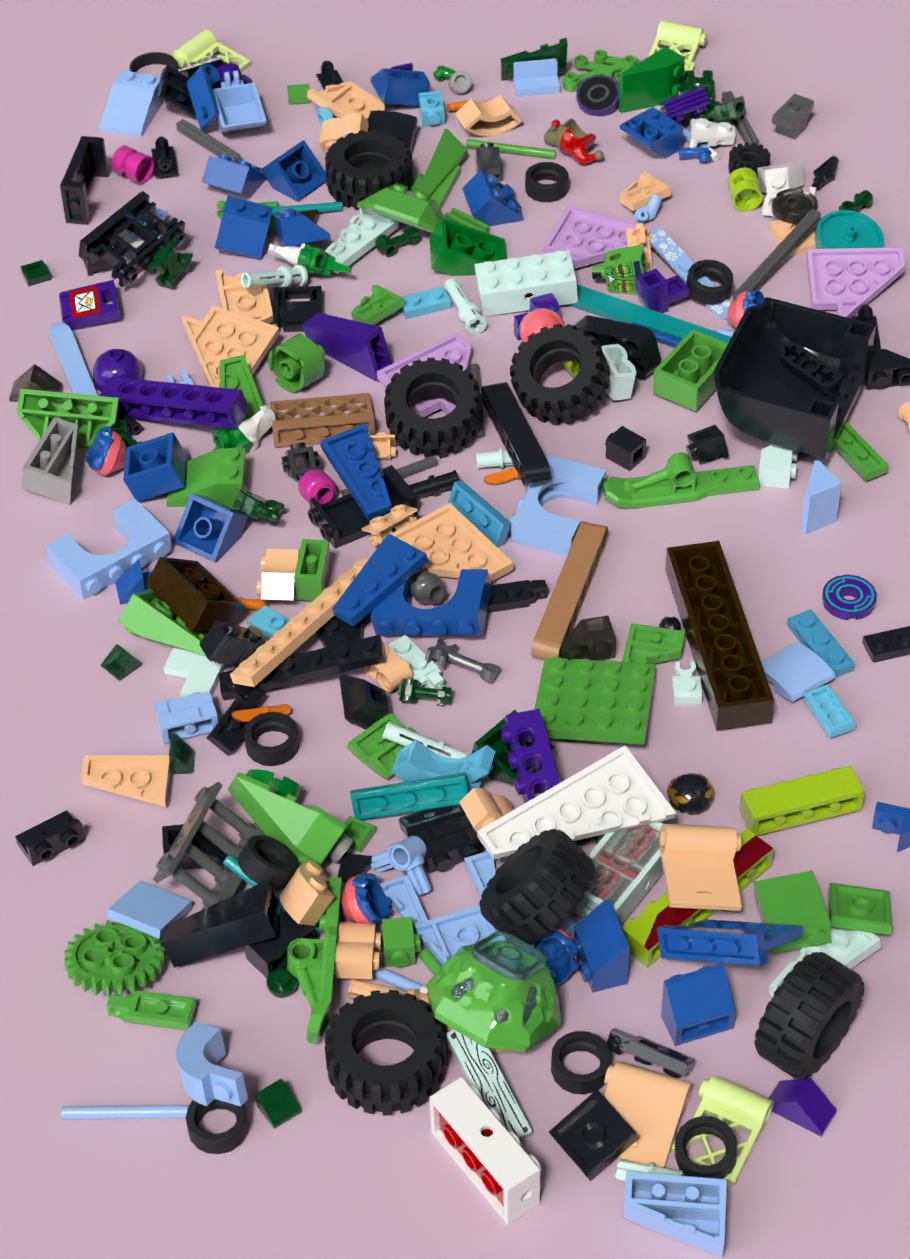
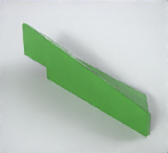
(443, 168)

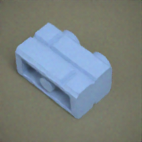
(186, 716)

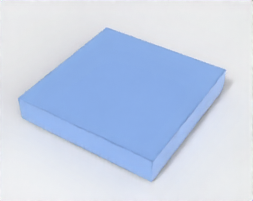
(149, 909)

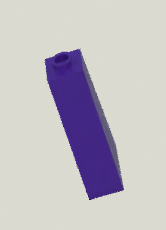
(350, 343)

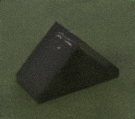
(34, 379)

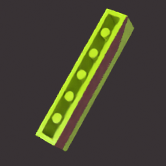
(642, 933)

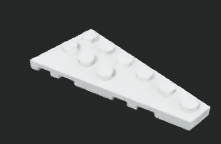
(593, 802)

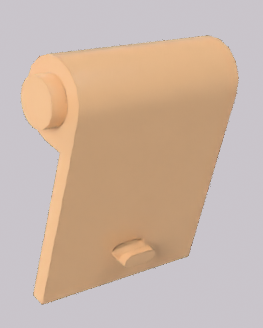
(700, 866)
(650, 1106)

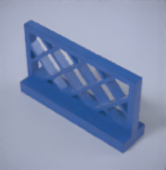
(724, 941)

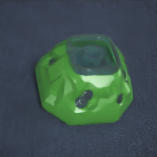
(497, 994)

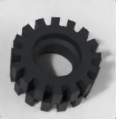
(748, 157)

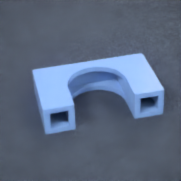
(547, 531)
(91, 572)

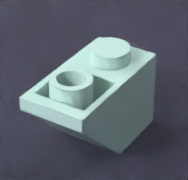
(777, 466)

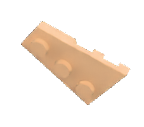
(129, 775)

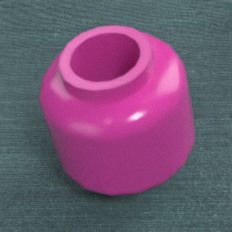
(317, 485)

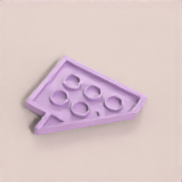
(588, 236)
(851, 276)
(453, 348)

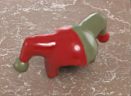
(572, 141)

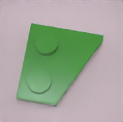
(377, 306)
(653, 644)

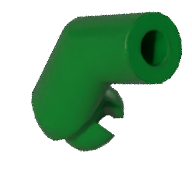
(443, 71)

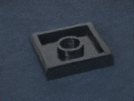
(593, 1134)

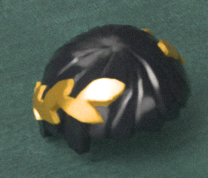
(690, 793)

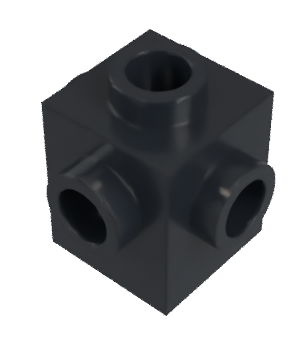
(310, 458)

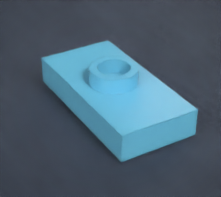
(268, 621)
(829, 711)

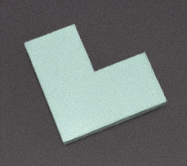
(199, 672)

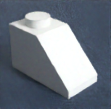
(780, 177)

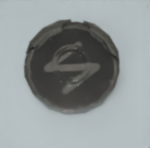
(793, 205)

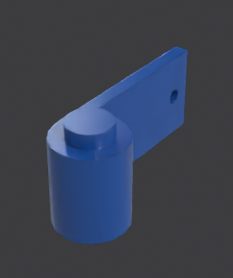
(201, 94)

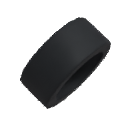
(546, 171)
(712, 269)
(266, 723)
(267, 859)
(574, 1042)
(699, 1126)
(220, 1142)

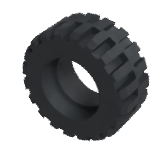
(365, 165)
(547, 349)
(428, 380)
(537, 886)
(809, 1015)
(387, 1086)

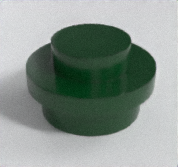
(281, 983)

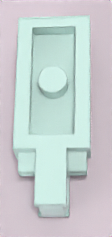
(424, 671)

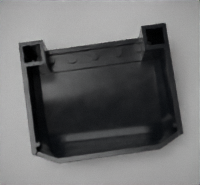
(774, 402)

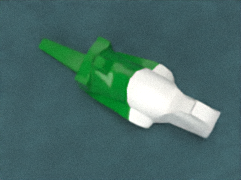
(312, 258)
(247, 433)

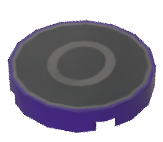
(598, 95)

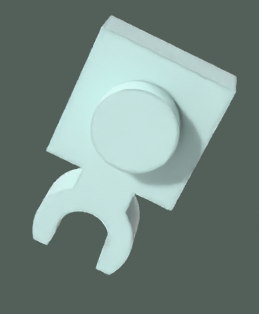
(686, 686)

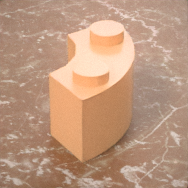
(488, 117)
(278, 574)
(307, 894)

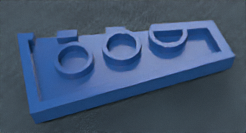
(357, 466)
(380, 576)

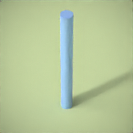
(124, 1112)

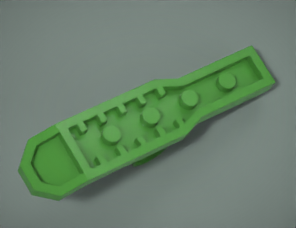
(678, 484)
(317, 967)

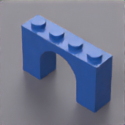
(458, 617)

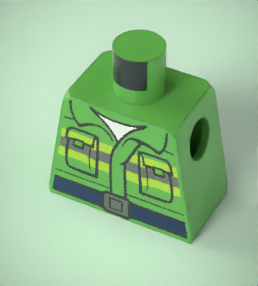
(621, 268)

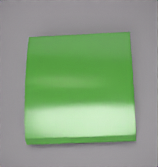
(375, 751)

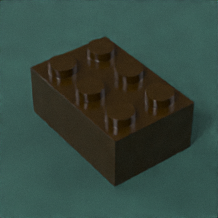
(193, 593)

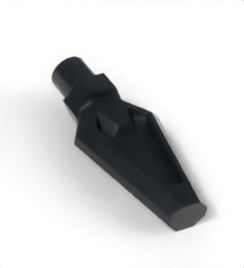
(825, 172)

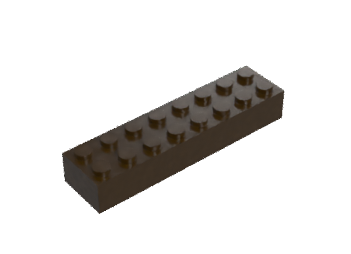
(719, 636)

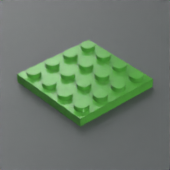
(595, 700)

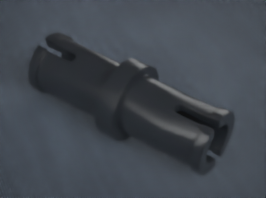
(434, 485)

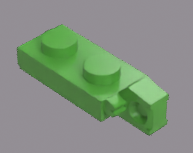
(153, 1009)

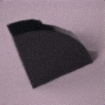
(353, 865)

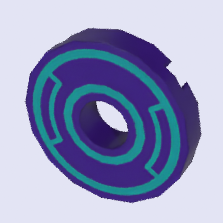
(853, 586)

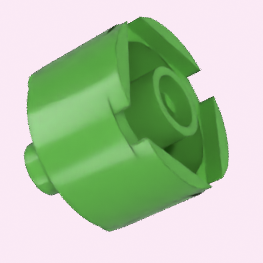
(297, 363)

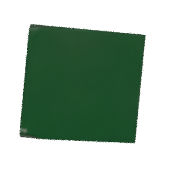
(277, 1103)

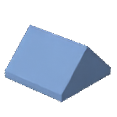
(820, 499)

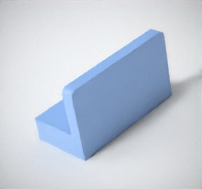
(535, 77)

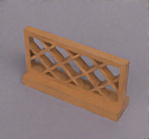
(313, 427)

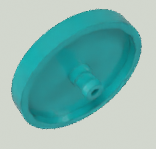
(848, 230)

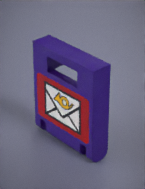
(85, 306)

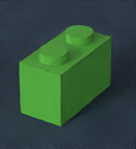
(312, 569)

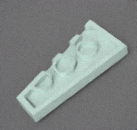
(360, 236)
(847, 947)

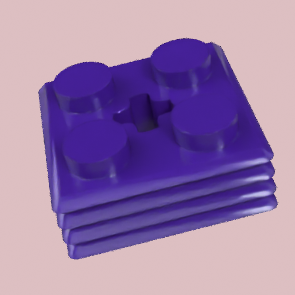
(691, 101)

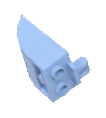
(238, 105)

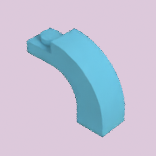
(419, 762)

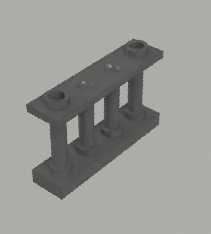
(226, 879)

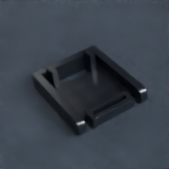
(294, 314)

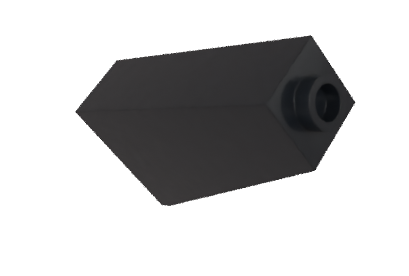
(224, 926)

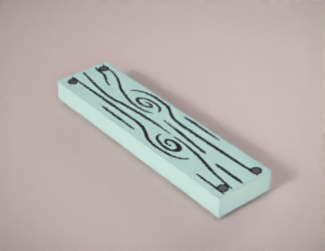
(486, 1076)

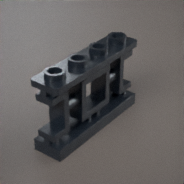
(119, 227)

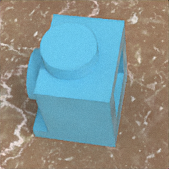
(431, 109)

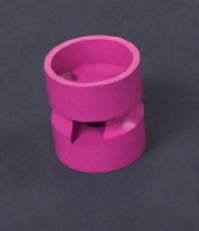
(132, 164)

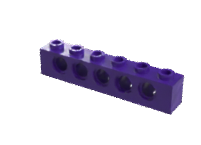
(178, 402)
(529, 727)

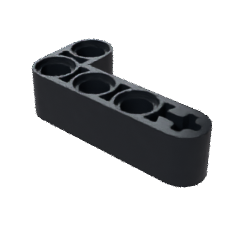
(635, 339)

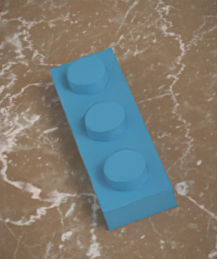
(480, 513)
(815, 636)

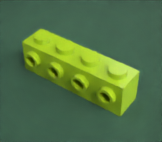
(801, 800)

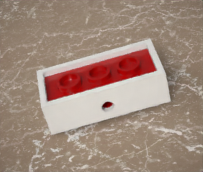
(485, 1150)

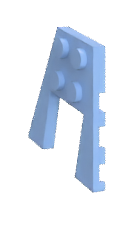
(448, 932)

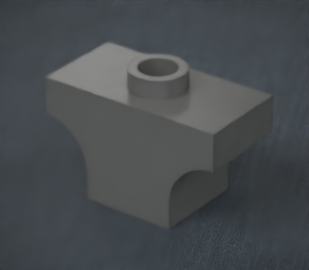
(793, 116)

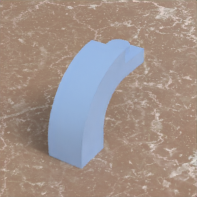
(202, 1079)

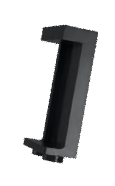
(86, 163)
(342, 518)

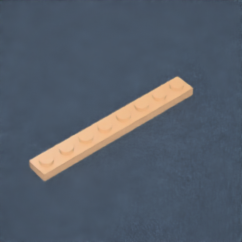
(295, 632)

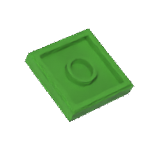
(859, 908)

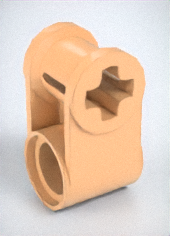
(390, 673)

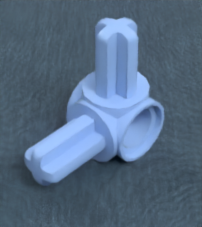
(408, 857)

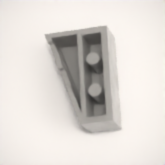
(52, 462)

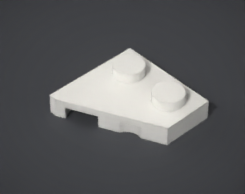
(711, 132)

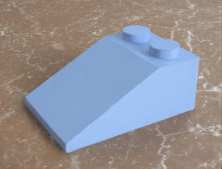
(131, 104)

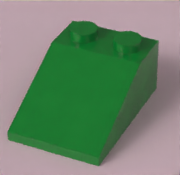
(651, 81)
(459, 247)

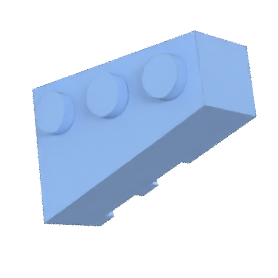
(679, 1208)

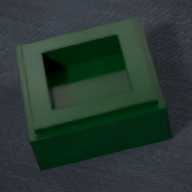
(35, 273)

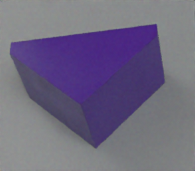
(803, 1104)

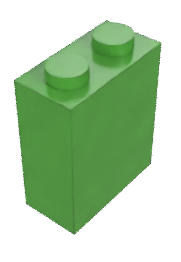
(794, 901)

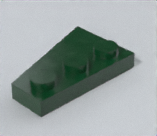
(556, 51)

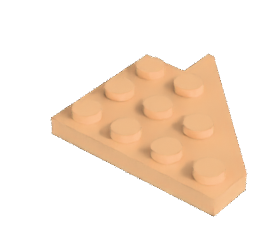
(228, 335)
(453, 545)

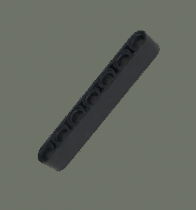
(515, 434)

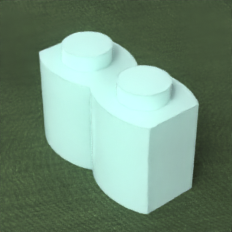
(621, 372)

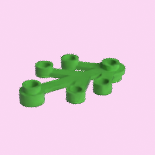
(572, 80)

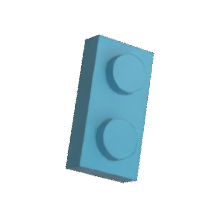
(425, 302)

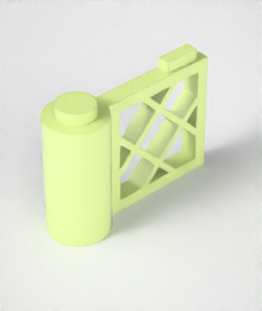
(680, 37)
(206, 45)
(739, 1109)

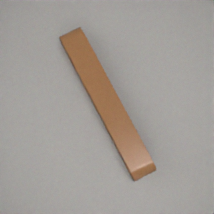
(570, 590)

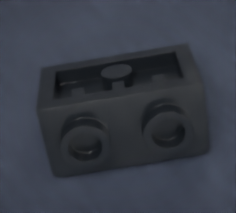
(50, 837)

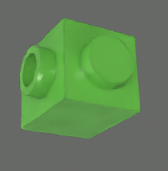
(399, 942)

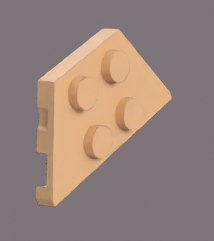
(346, 99)
(250, 301)

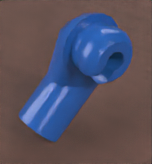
(697, 152)

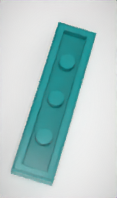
(409, 796)

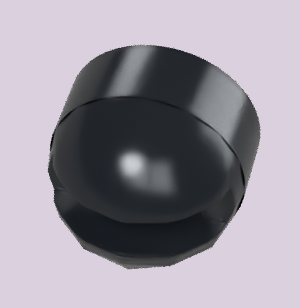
(670, 621)

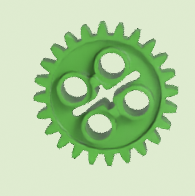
(113, 958)

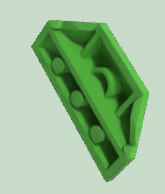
(404, 206)
(87, 411)

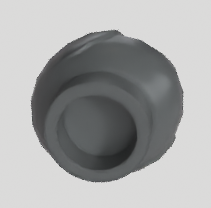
(428, 588)

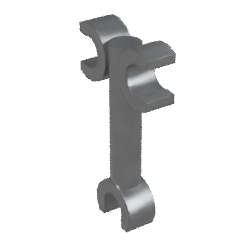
(448, 653)

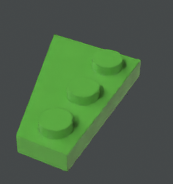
(236, 375)

